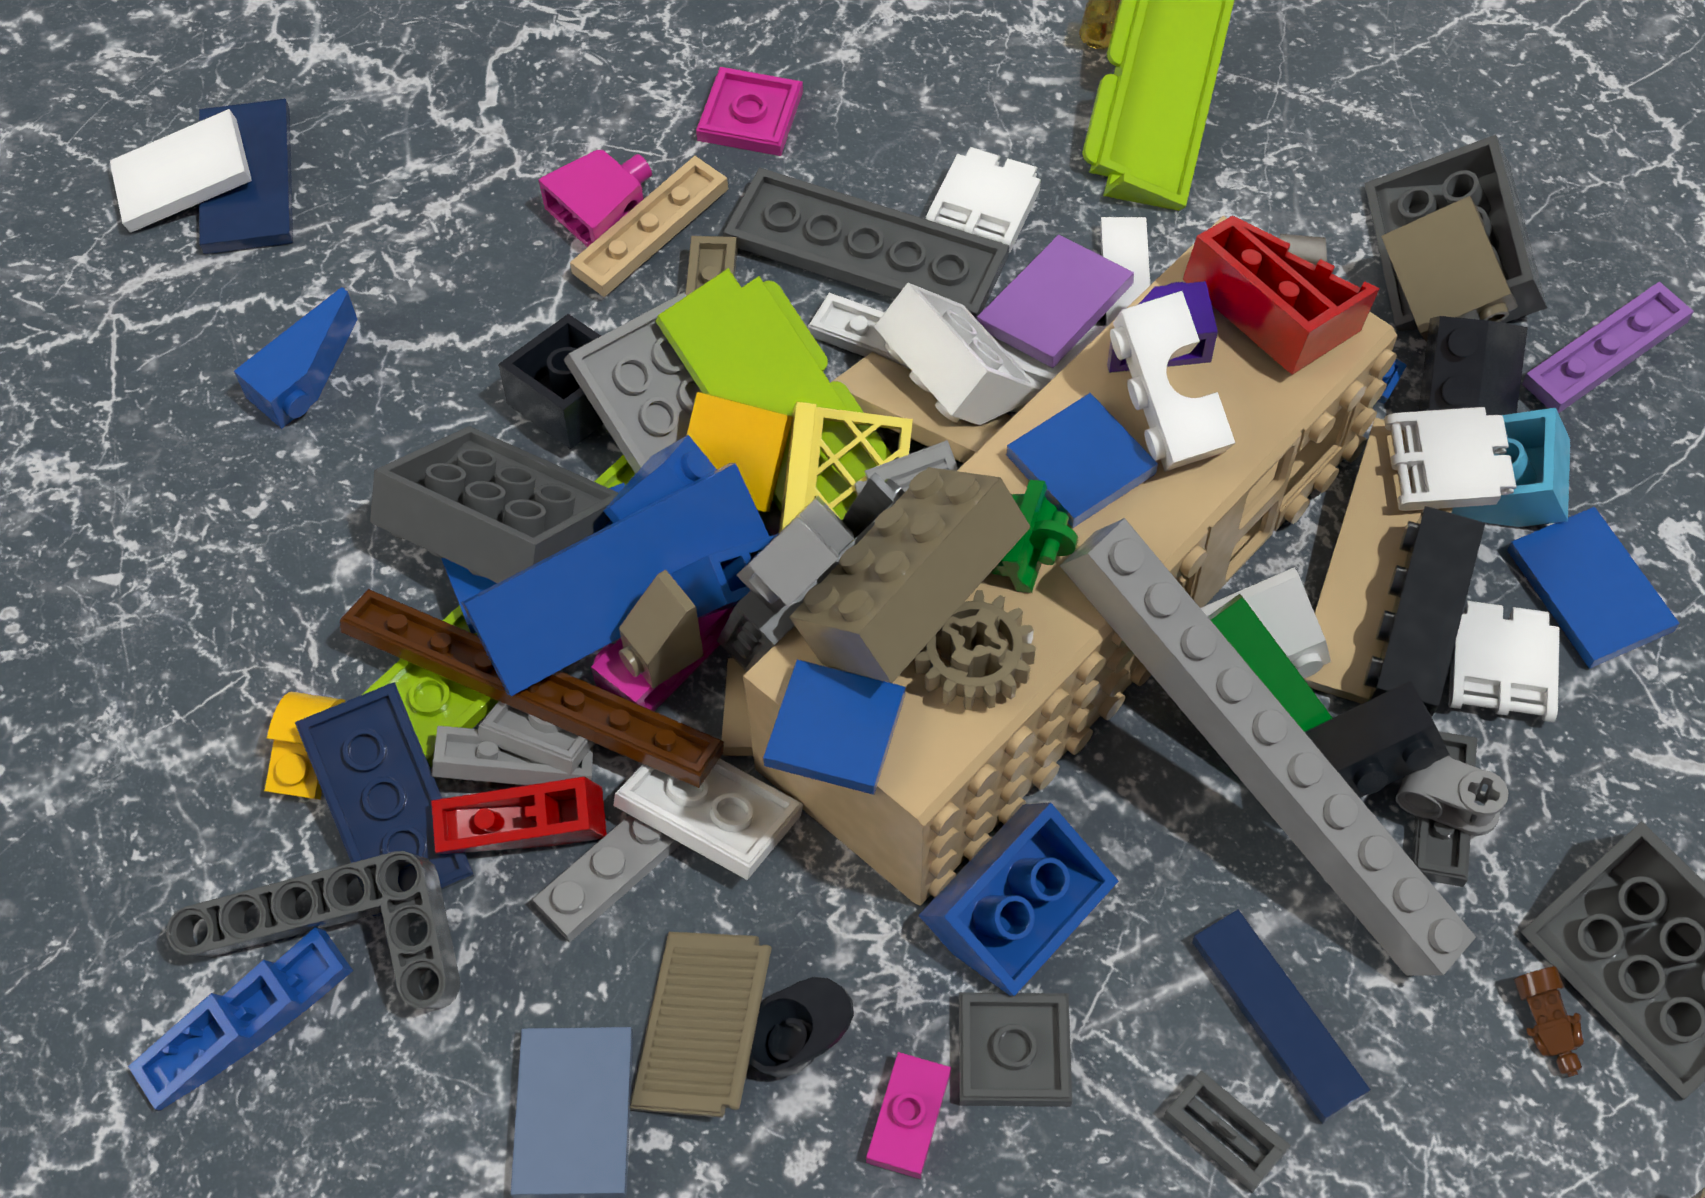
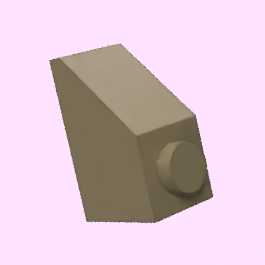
(661, 632)

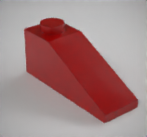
(520, 817)

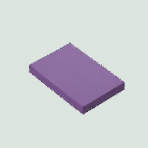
(1055, 300)

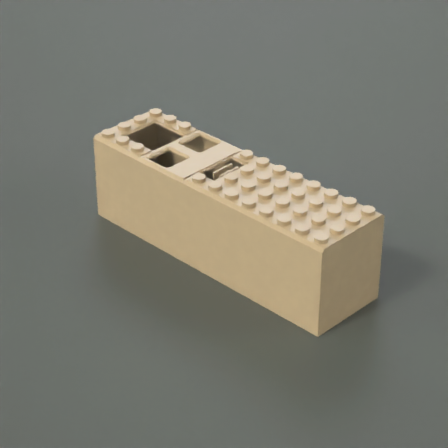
(967, 770)

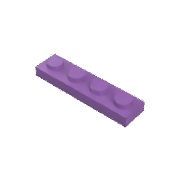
(1607, 347)

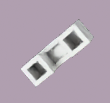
(1179, 426)

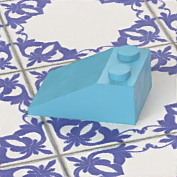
(1541, 473)

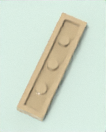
(649, 226)

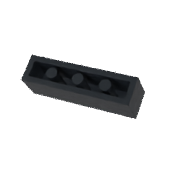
(1427, 605)

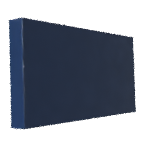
(261, 209)
(378, 782)

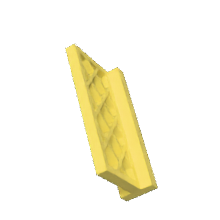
(805, 450)

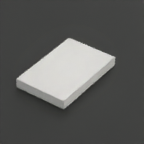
(180, 171)
(725, 820)

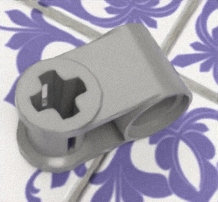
(1448, 795)

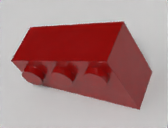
(1276, 297)

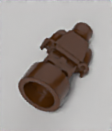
(1555, 1030)

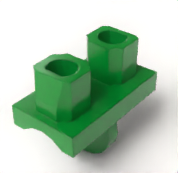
(1041, 543)

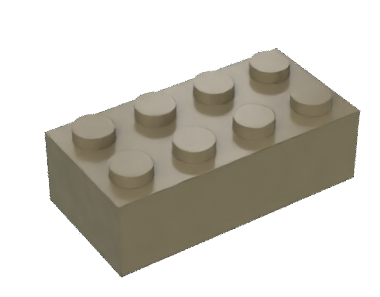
(910, 572)

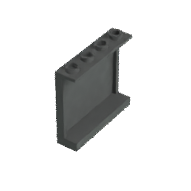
(754, 627)

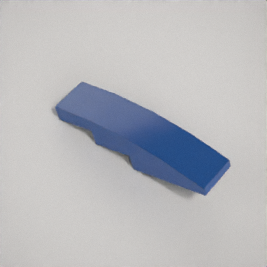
(239, 1021)

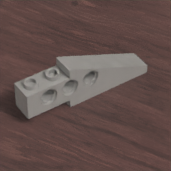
(797, 556)

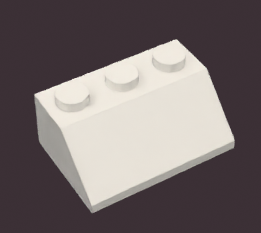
(953, 357)

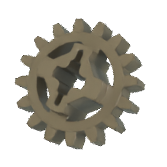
(977, 656)

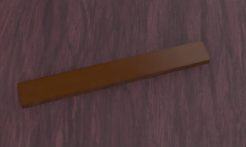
(555, 699)

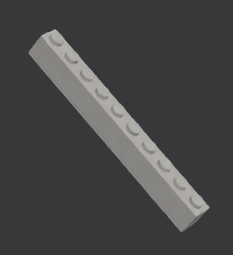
(1267, 750)

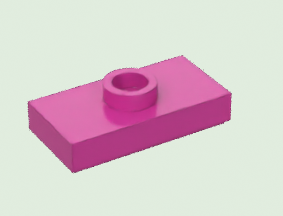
(908, 1115)

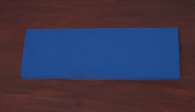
(586, 591)

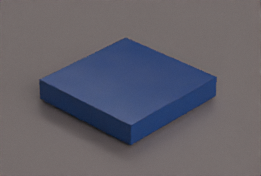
(1082, 459)
(834, 726)

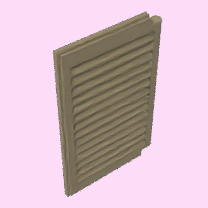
(701, 1024)

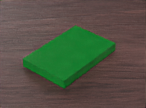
(1269, 662)

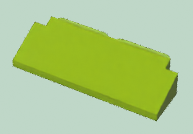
(1158, 99)
(760, 353)

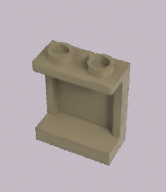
(1449, 267)

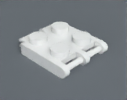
(986, 197)
(1450, 458)
(1505, 661)

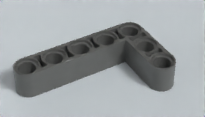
(331, 907)

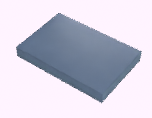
(573, 1113)

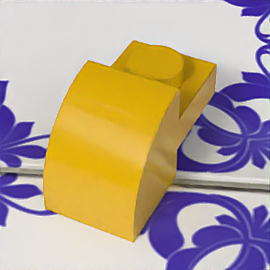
(289, 764)

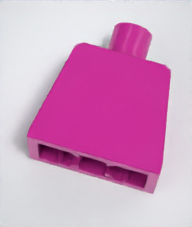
(594, 192)

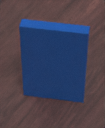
(1592, 587)

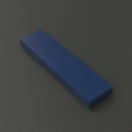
(1281, 1016)

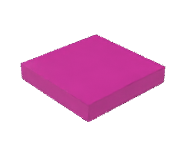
(750, 111)

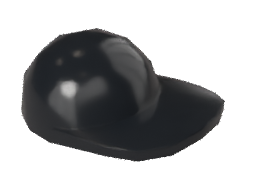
(799, 1025)

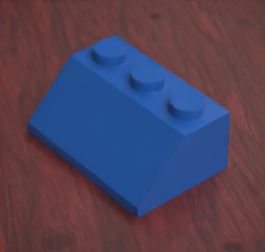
(1019, 897)

